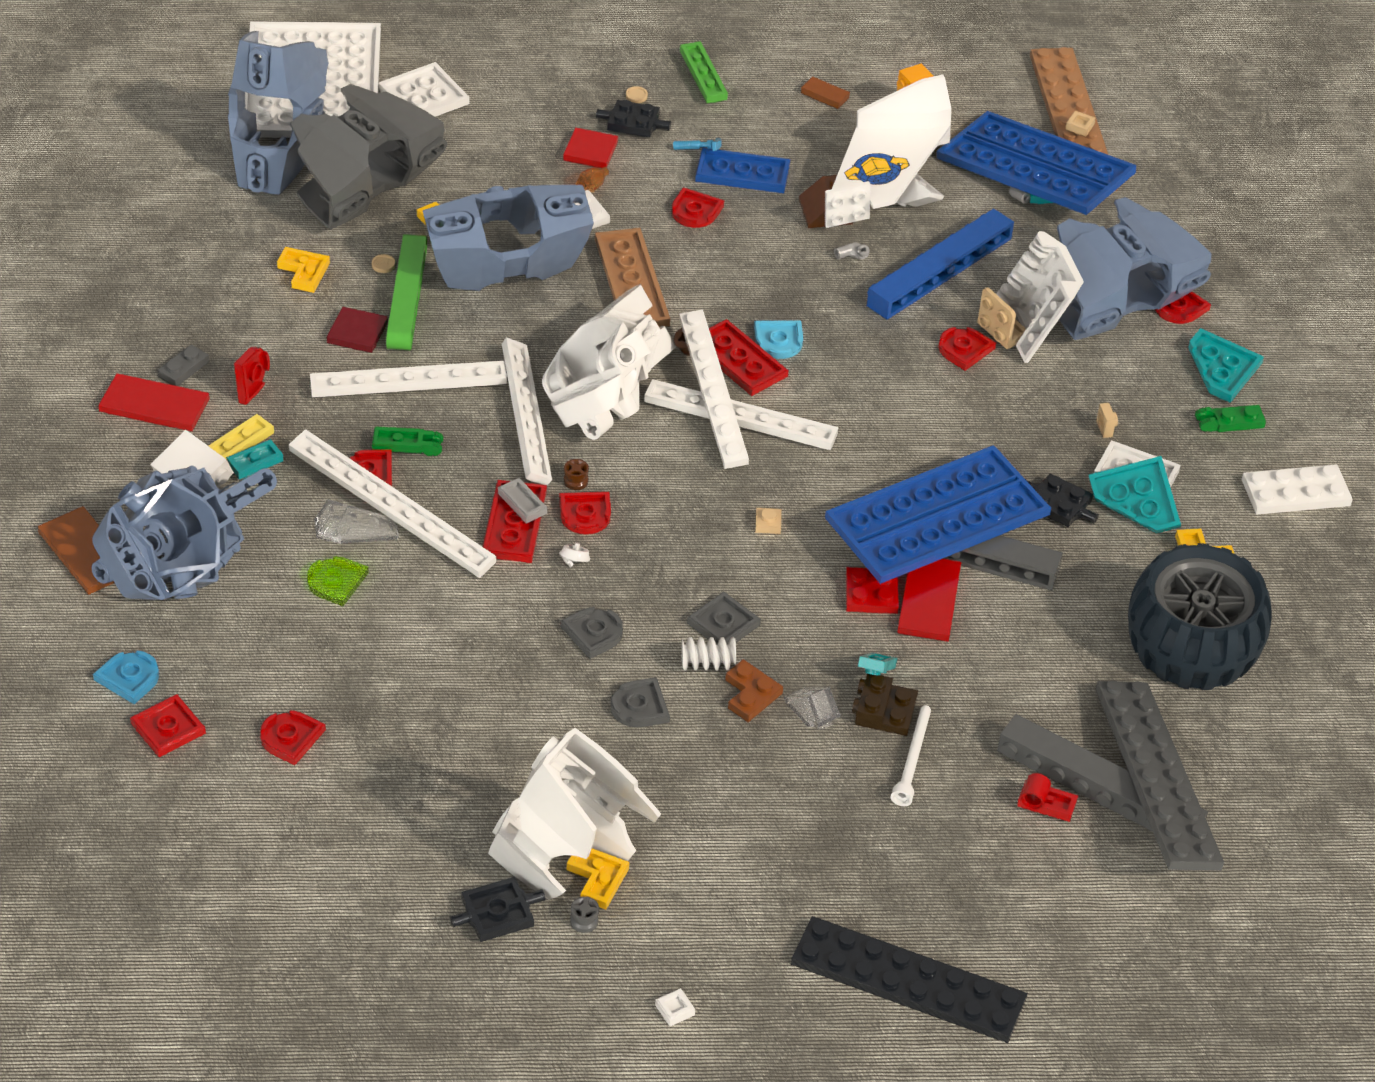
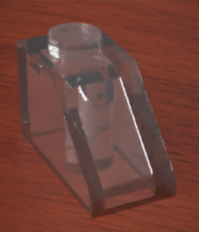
(814, 706)

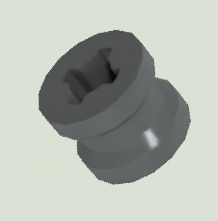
(579, 909)

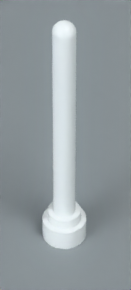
(903, 791)

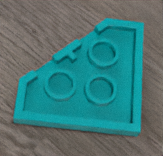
(1223, 364)
(1139, 493)

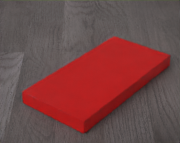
(744, 359)
(154, 402)
(507, 533)
(930, 600)

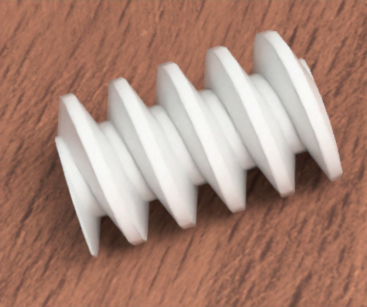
(708, 653)

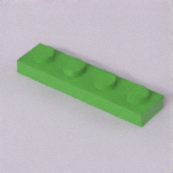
(703, 72)

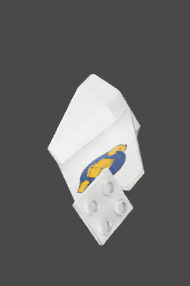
(889, 149)

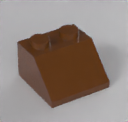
(813, 201)

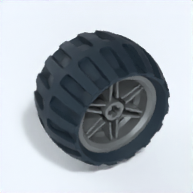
(1199, 616)

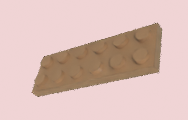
(628, 265)

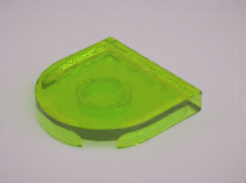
(336, 579)

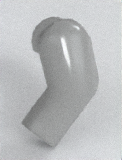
(1019, 195)
(853, 250)

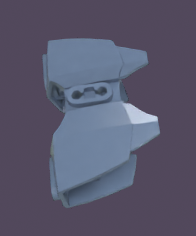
(283, 72)
(462, 245)
(1129, 275)

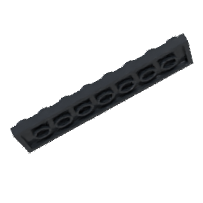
(909, 979)

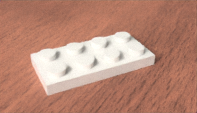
(1296, 489)

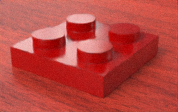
(868, 595)

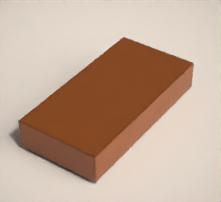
(825, 92)

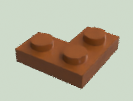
(756, 690)

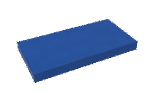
(743, 170)

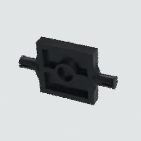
(633, 118)
(1065, 499)
(497, 909)

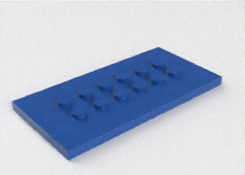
(1036, 162)
(937, 513)

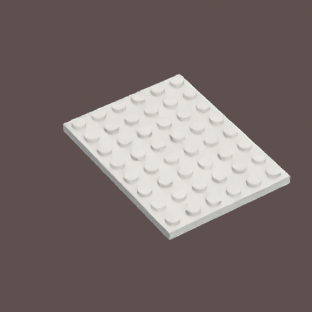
(352, 59)

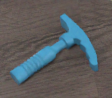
(696, 144)

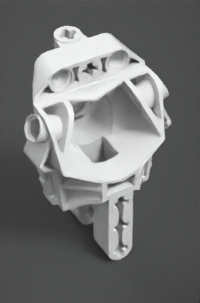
(604, 375)

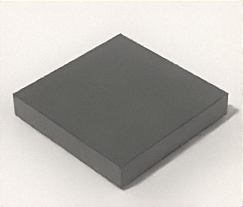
(723, 618)

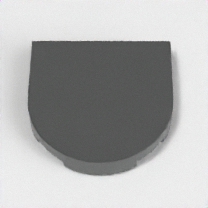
(594, 630)
(640, 704)

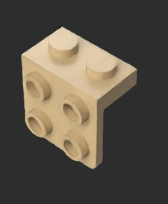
(999, 319)

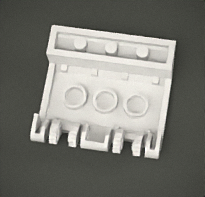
(1040, 290)

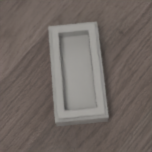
(522, 500)

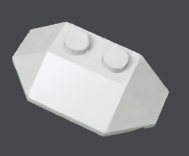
(919, 193)

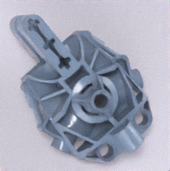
(192, 518)

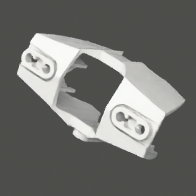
(568, 814)

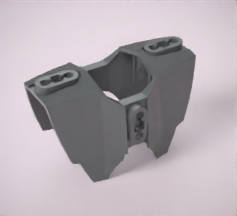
(366, 158)

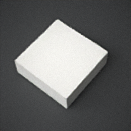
(675, 1007)

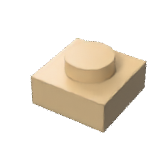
(1080, 123)
(1106, 420)
(768, 520)

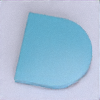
(779, 338)

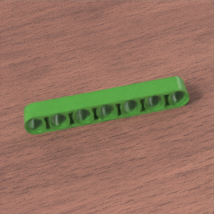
(406, 292)

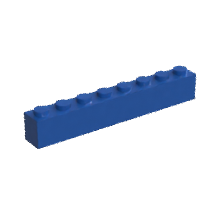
(939, 264)

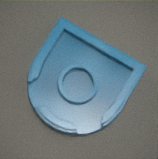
(129, 675)

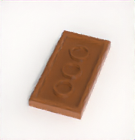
(72, 542)

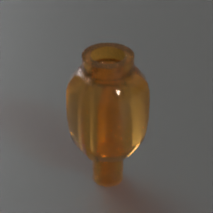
(592, 178)

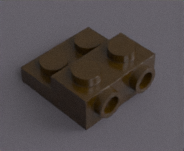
(884, 705)

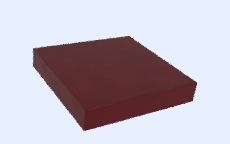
(357, 329)

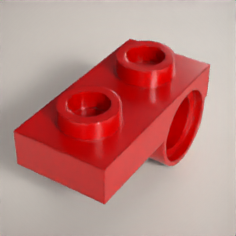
(1042, 798)

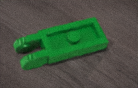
(1230, 418)
(407, 440)

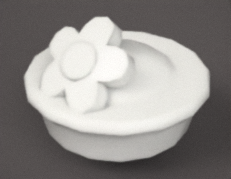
(574, 553)

